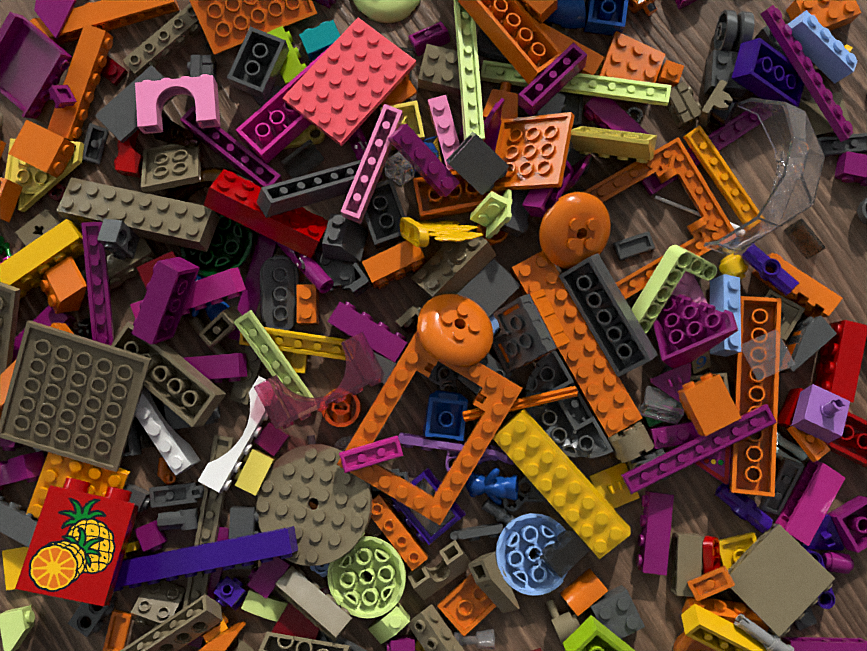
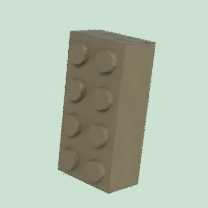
(453, 266)

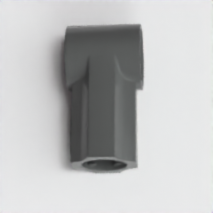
(184, 519)

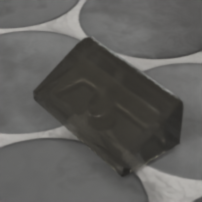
(804, 238)

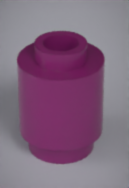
(837, 562)

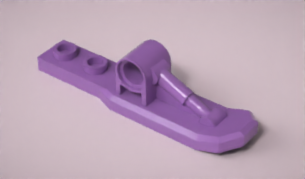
(452, 446)

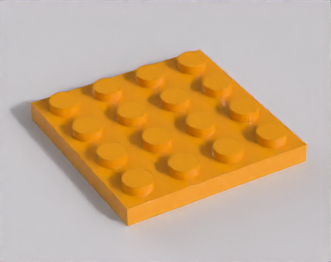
(59, 467)

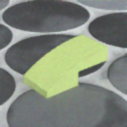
(267, 608)

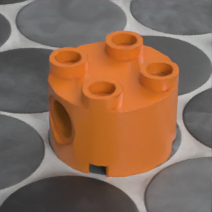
(345, 412)

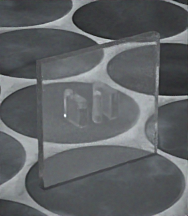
(767, 355)

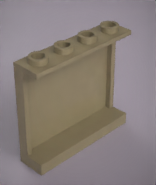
(779, 579)

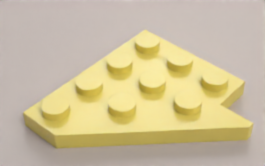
(34, 181)

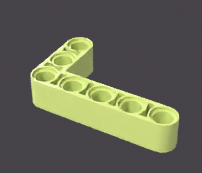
(664, 281)

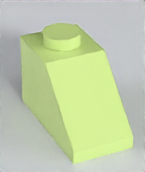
(390, 623)
(15, 626)

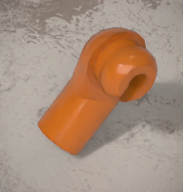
(164, 472)

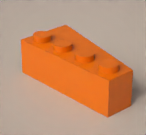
(808, 293)

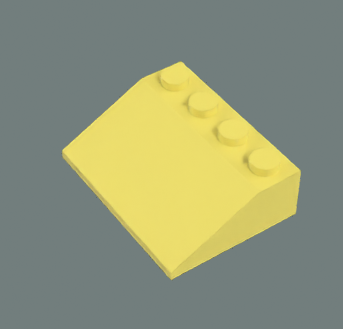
(614, 142)

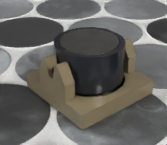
(718, 107)

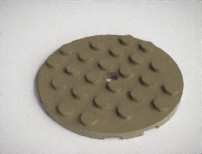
(342, 503)

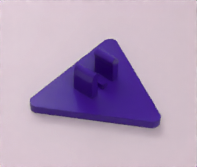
(826, 537)

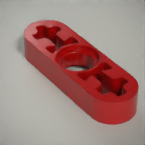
(711, 554)

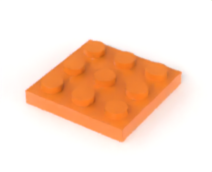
(631, 60)

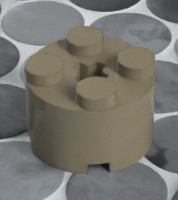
(630, 442)

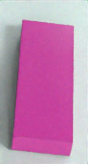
(371, 454)

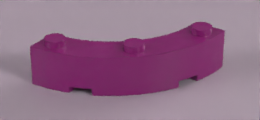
(21, 468)

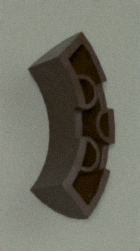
(184, 192)

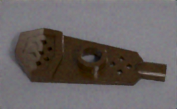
(170, 129)

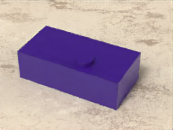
(767, 73)

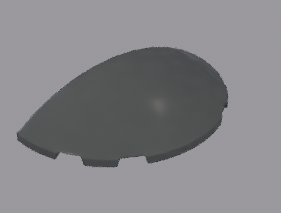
(566, 420)

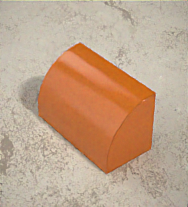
(584, 592)

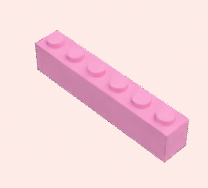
(371, 164)

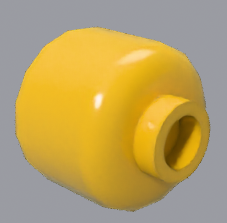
(733, 266)

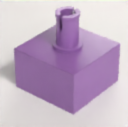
(821, 413)

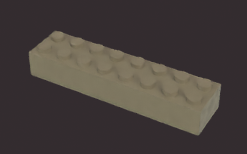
(144, 213)

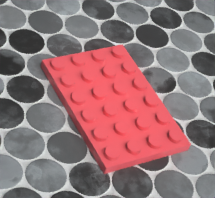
(349, 81)

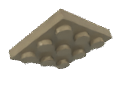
(170, 167)

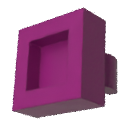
(62, 96)

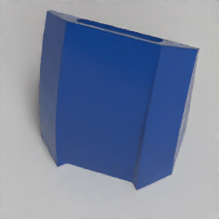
(445, 416)

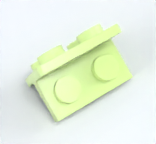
(493, 212)

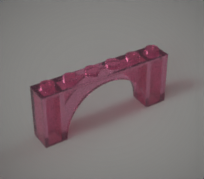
(286, 406)

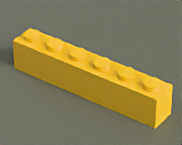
(717, 632)

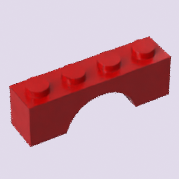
(129, 160)

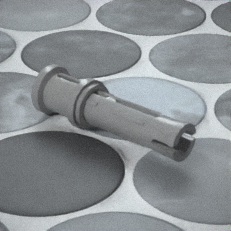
(770, 641)

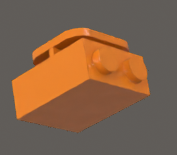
(42, 149)
(708, 404)

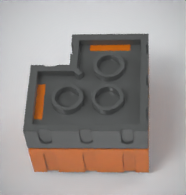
(527, 331)

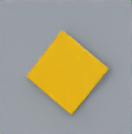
(612, 486)

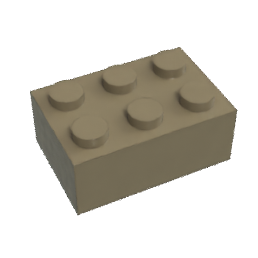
(440, 71)

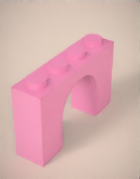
(154, 94)

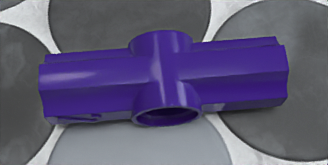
(780, 278)
(744, 508)

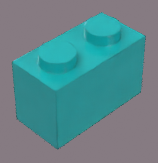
(319, 39)

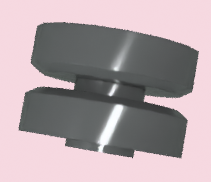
(733, 30)

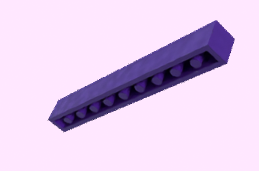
(207, 557)

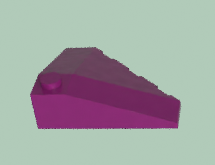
(690, 329)

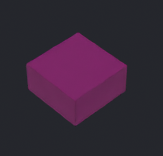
(272, 439)

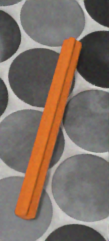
(528, 401)

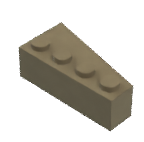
(283, 642)

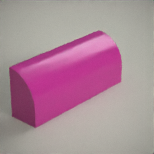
(810, 501)

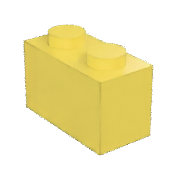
(254, 471)

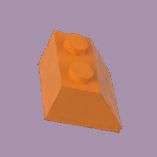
(64, 286)

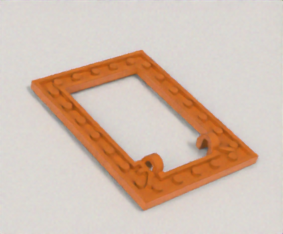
(667, 163)
(500, 397)

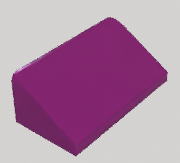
(433, 35)

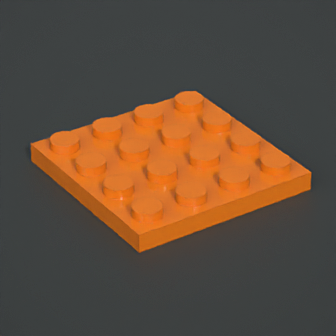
(534, 151)

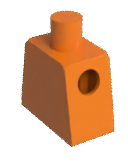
(510, 105)

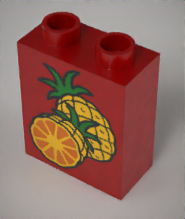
(79, 543)

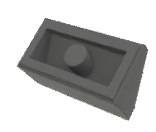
(94, 144)

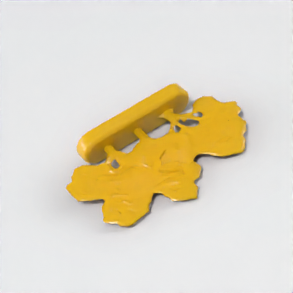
(419, 231)

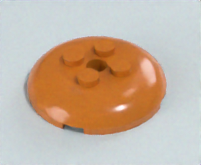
(560, 228)
(444, 340)

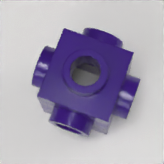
(230, 593)

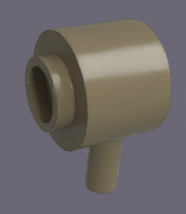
(563, 624)

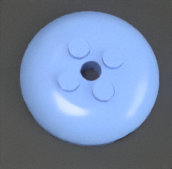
(513, 549)

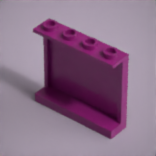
(29, 64)

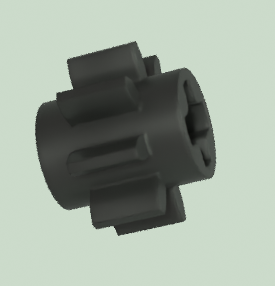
(84, 328)

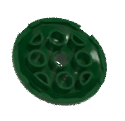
(229, 254)

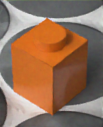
(670, 73)

